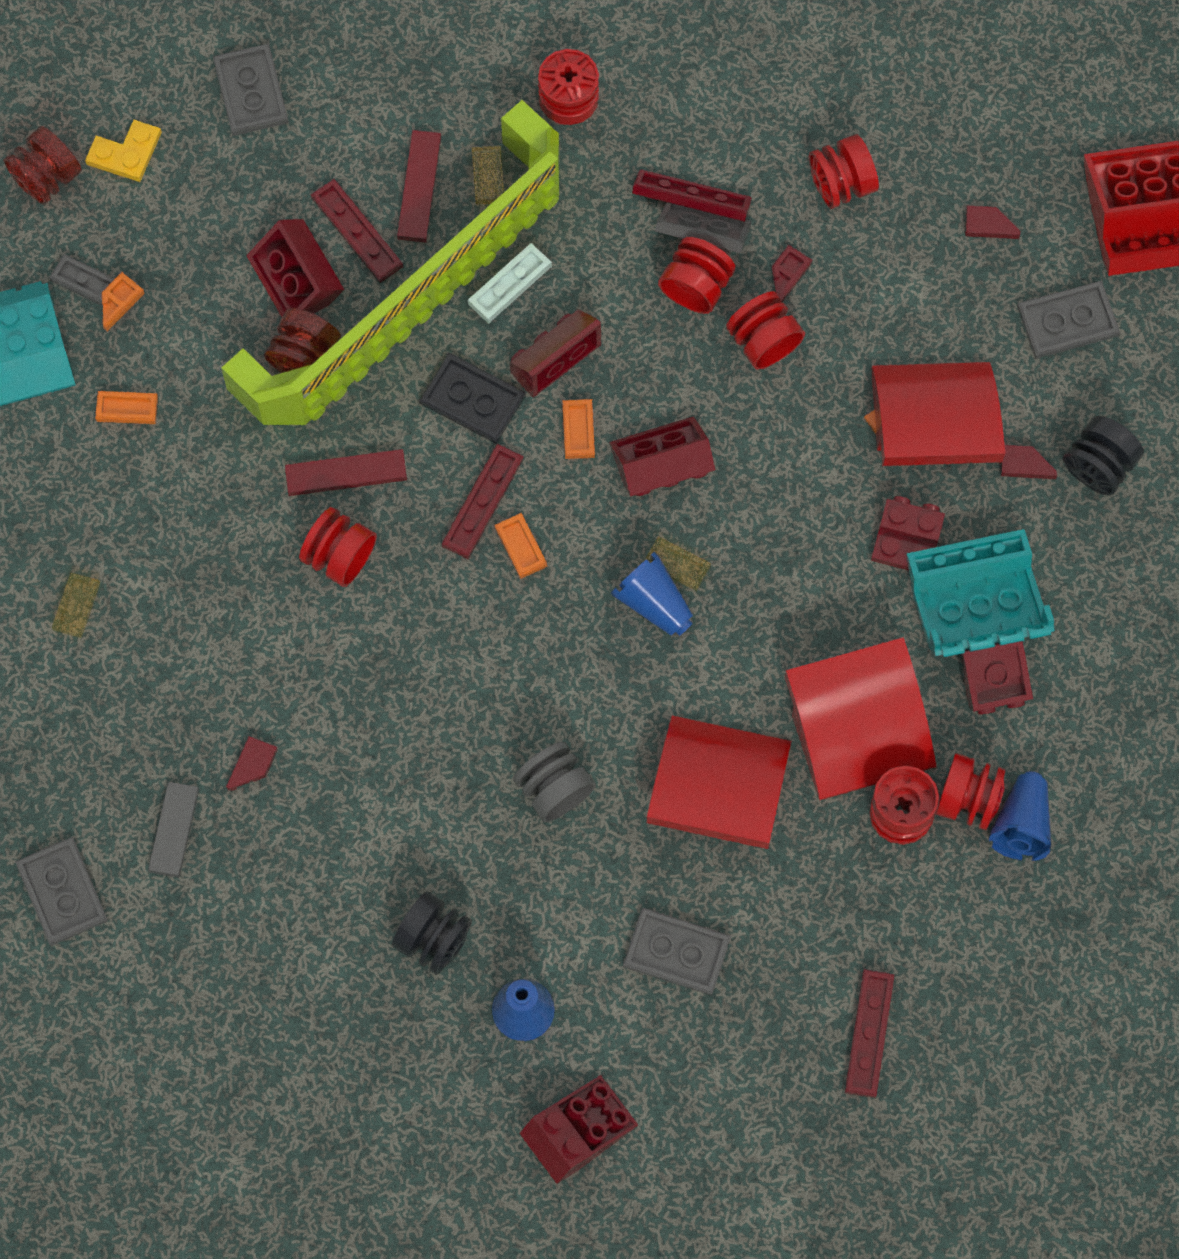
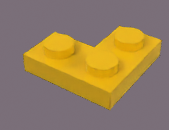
(127, 158)

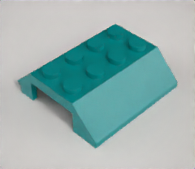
(31, 345)
(978, 594)

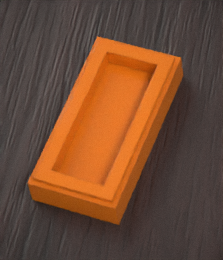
(126, 407)
(578, 429)
(520, 545)

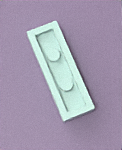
(509, 283)

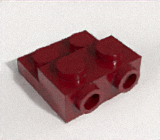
(906, 530)
(996, 677)

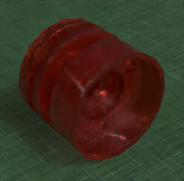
(48, 160)
(301, 340)

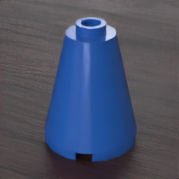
(655, 597)
(1024, 820)
(523, 1009)

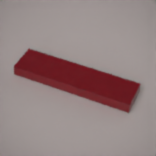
(419, 186)
(692, 195)
(357, 230)
(345, 472)
(482, 501)
(869, 1033)

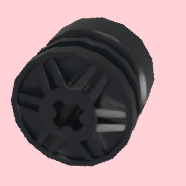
(1103, 455)
(434, 934)

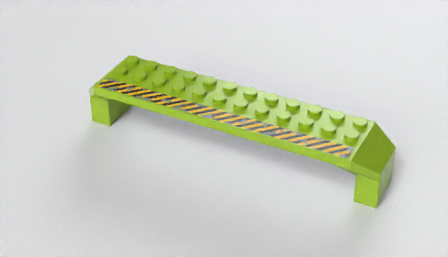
(306, 391)

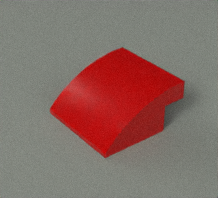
(1136, 206)
(937, 414)
(860, 717)
(719, 782)

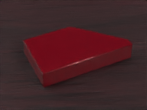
(989, 223)
(789, 270)
(1025, 463)
(252, 763)

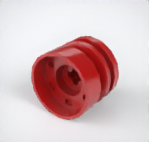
(568, 101)
(843, 171)
(696, 275)
(765, 330)
(337, 546)
(912, 791)
(971, 791)

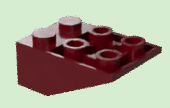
(577, 1129)

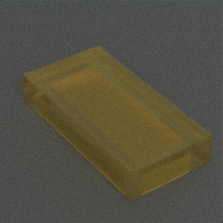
(487, 173)
(680, 563)
(76, 605)

